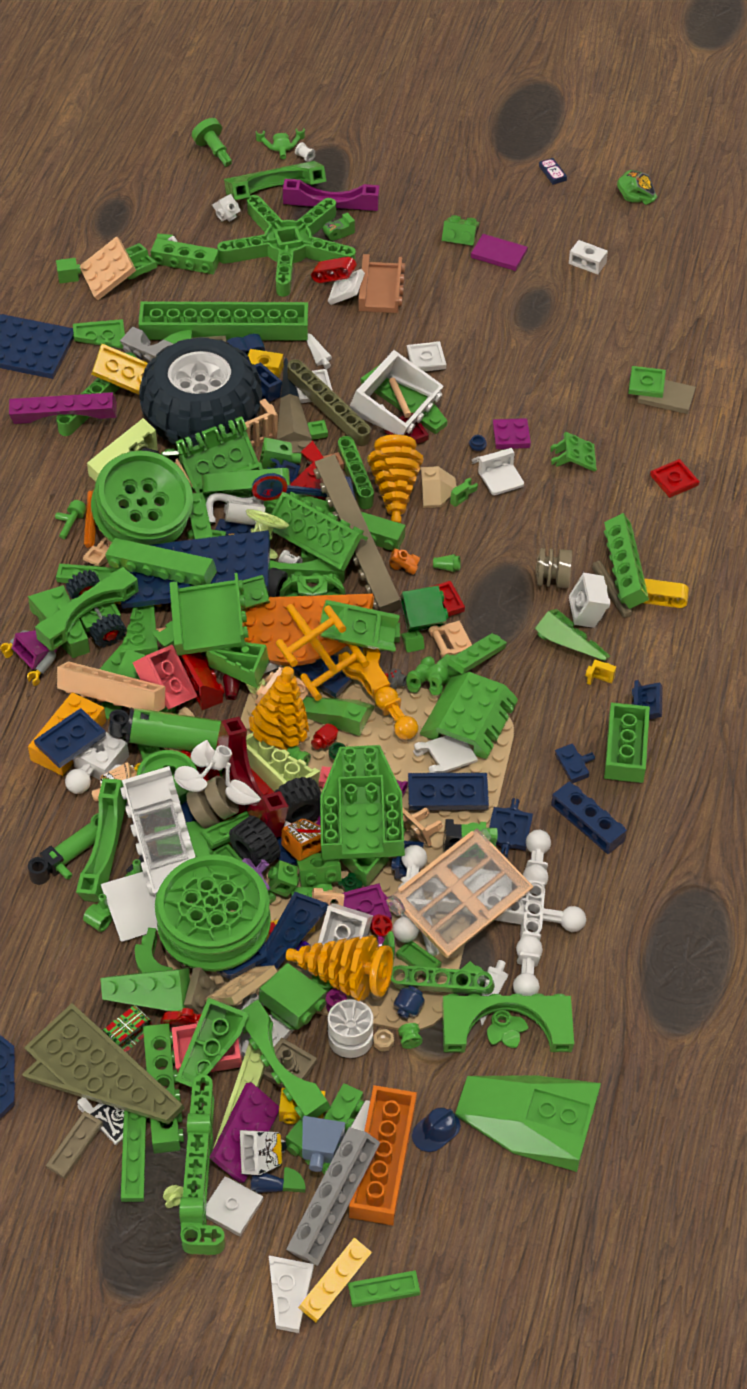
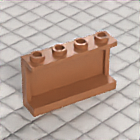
(381, 286)

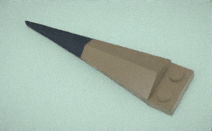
(292, 421)

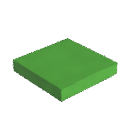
(647, 381)

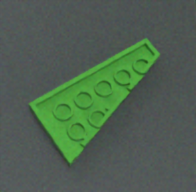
(433, 420)

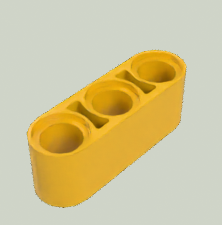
(666, 593)

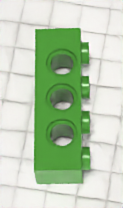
(185, 256)

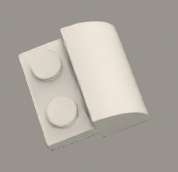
(236, 512)

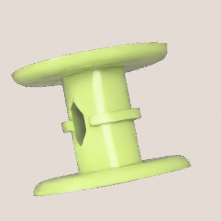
(265, 522)

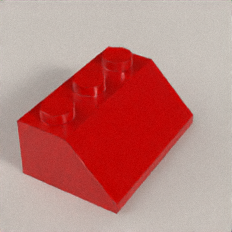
(202, 680)

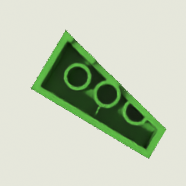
(50, 601)

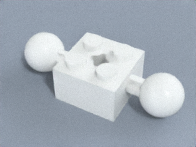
(96, 761)

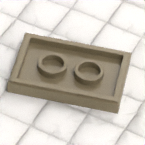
(675, 397)

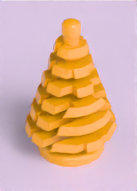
(395, 470)
(281, 714)
(349, 965)

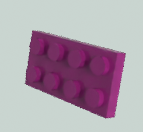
(252, 1113)

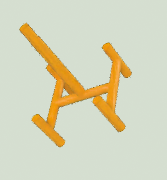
(311, 636)

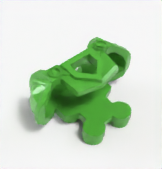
(325, 586)

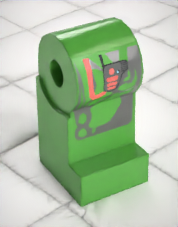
(340, 228)

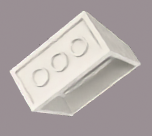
(406, 374)

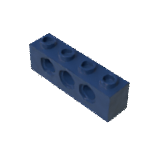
(607, 838)

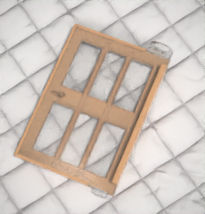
(460, 892)

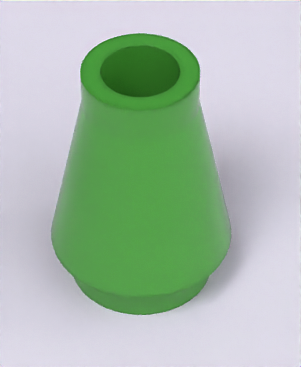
(448, 562)

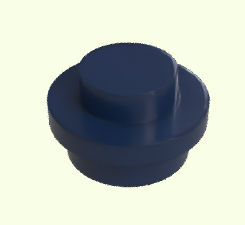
(478, 443)

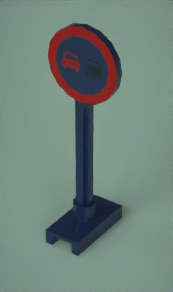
(271, 485)

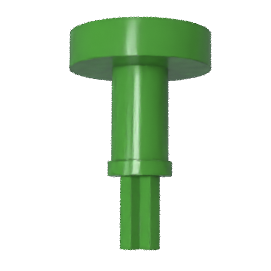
(207, 134)

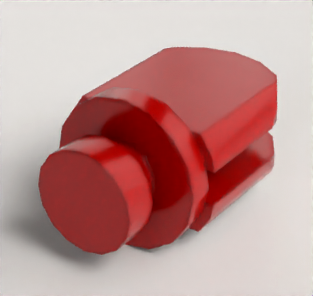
(324, 736)

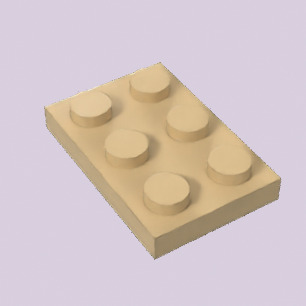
(243, 985)

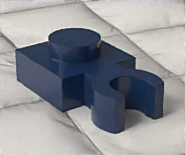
(293, 468)

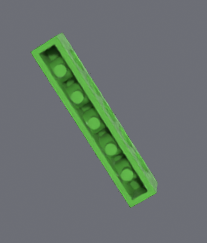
(626, 561)
(155, 1037)

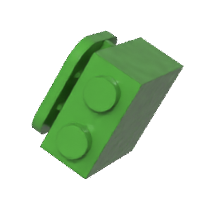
(292, 997)

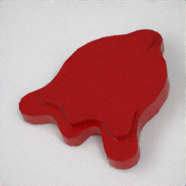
(180, 1018)

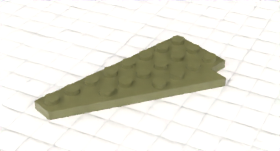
(87, 1063)

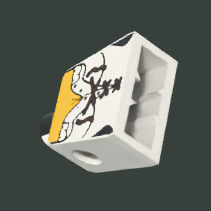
(260, 1151)

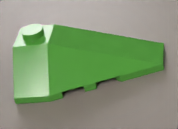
(560, 629)
(345, 714)
(213, 1036)

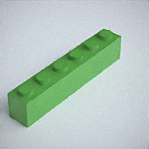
(160, 562)

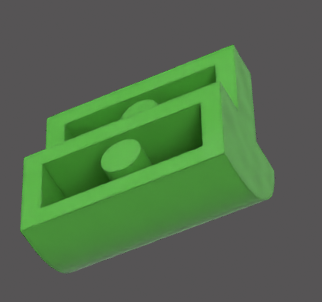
(141, 260)

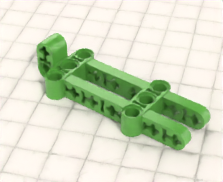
(199, 1149)

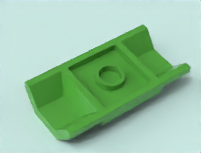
(363, 626)

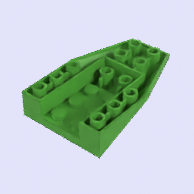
(361, 807)
(532, 1114)

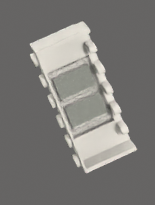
(157, 824)

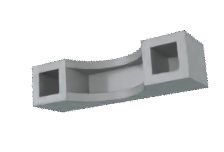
(138, 343)

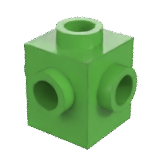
(283, 878)

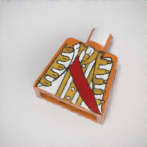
(301, 838)

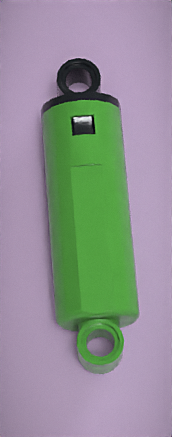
(163, 729)

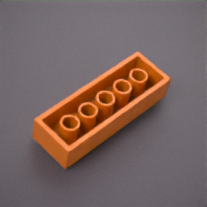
(391, 1124)

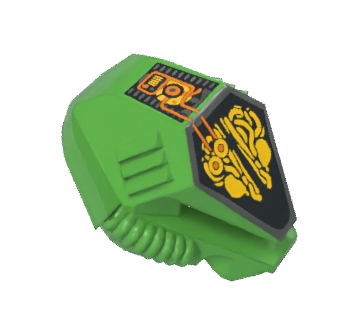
(636, 181)

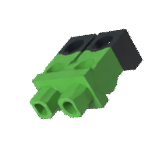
(455, 832)

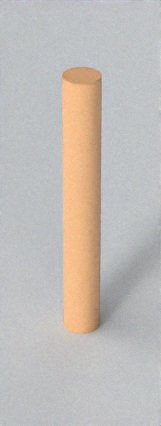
(400, 398)

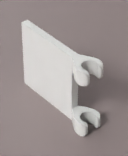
(447, 753)

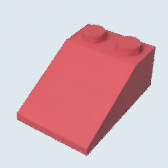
(166, 670)

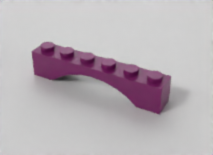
(299, 193)
(34, 408)

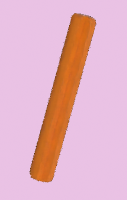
(90, 525)

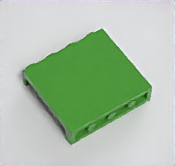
(208, 616)

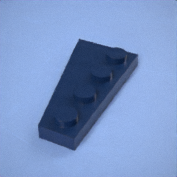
(293, 925)

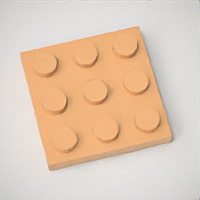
(107, 268)

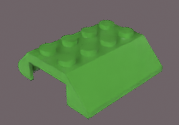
(217, 453)
(471, 711)

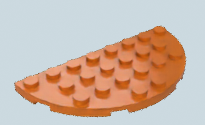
(273, 622)

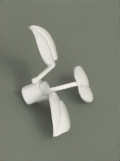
(205, 756)

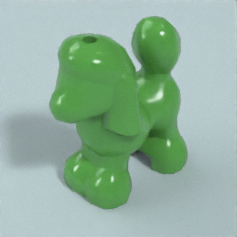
(435, 674)

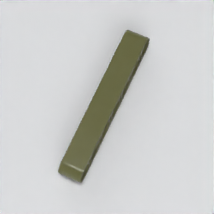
(328, 402)

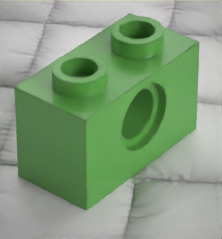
(317, 871)

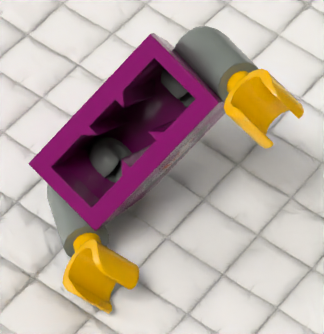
(32, 652)

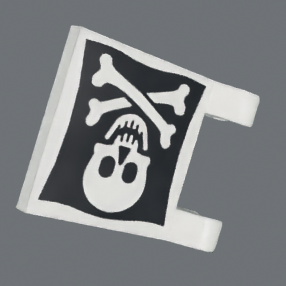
(110, 1116)

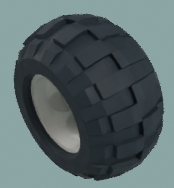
(198, 388)

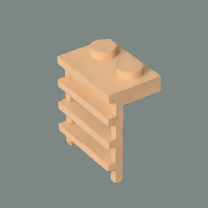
(267, 420)

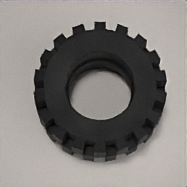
(302, 799)
(254, 841)

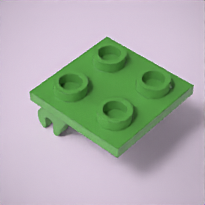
(577, 451)

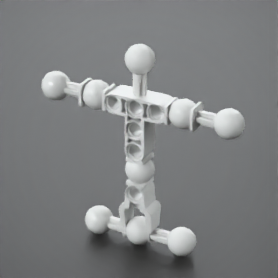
(529, 947)

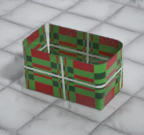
(128, 1028)

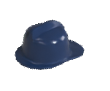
(436, 1130)

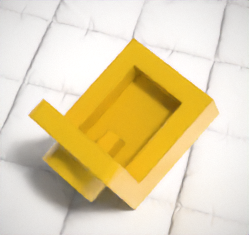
(600, 671)

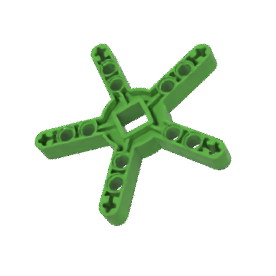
(285, 240)

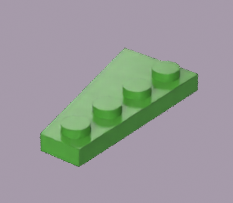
(139, 632)

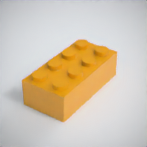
(69, 706)

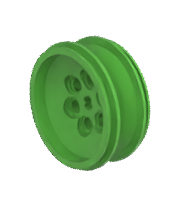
(135, 473)
(201, 941)

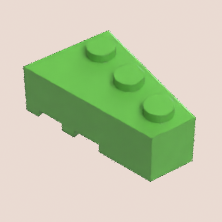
(242, 662)
(365, 868)

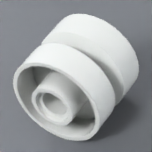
(350, 1028)

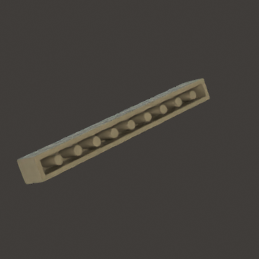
(366, 553)

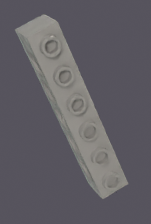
(333, 1196)

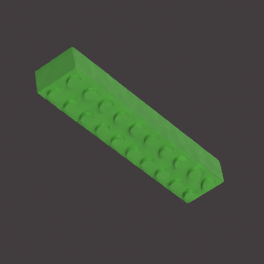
(226, 319)

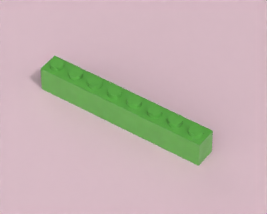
(383, 531)

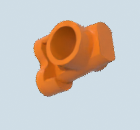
(401, 559)

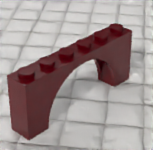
(271, 807)

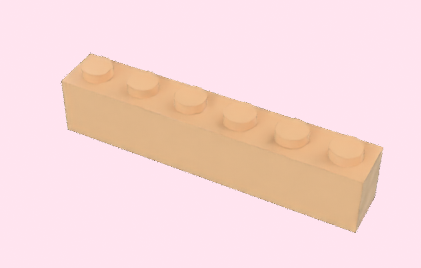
(110, 687)

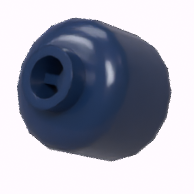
(409, 1002)

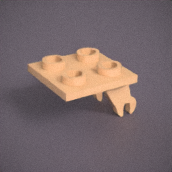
(421, 834)

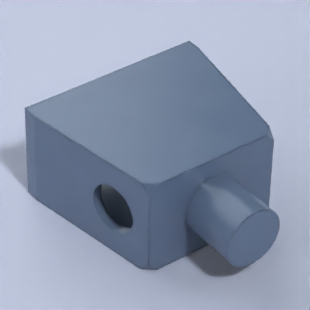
(321, 1140)

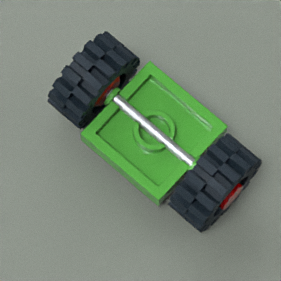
(102, 621)

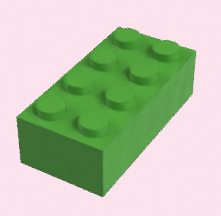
(627, 742)

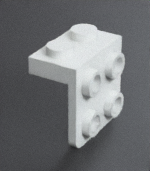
(499, 472)

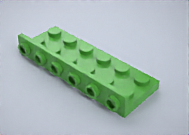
(316, 531)

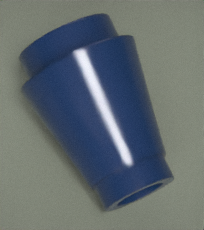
(266, 1183)

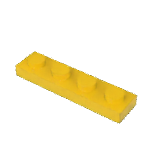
(334, 1280)

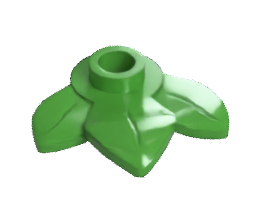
(508, 1031)

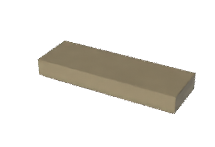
(74, 1144)

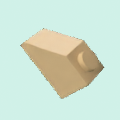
(435, 486)

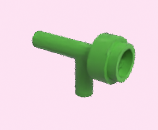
(77, 510)

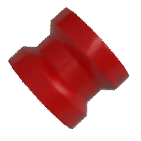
(385, 925)

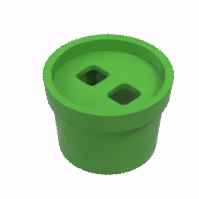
(164, 759)

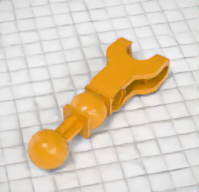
(379, 688)

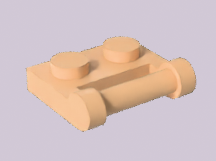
(455, 636)

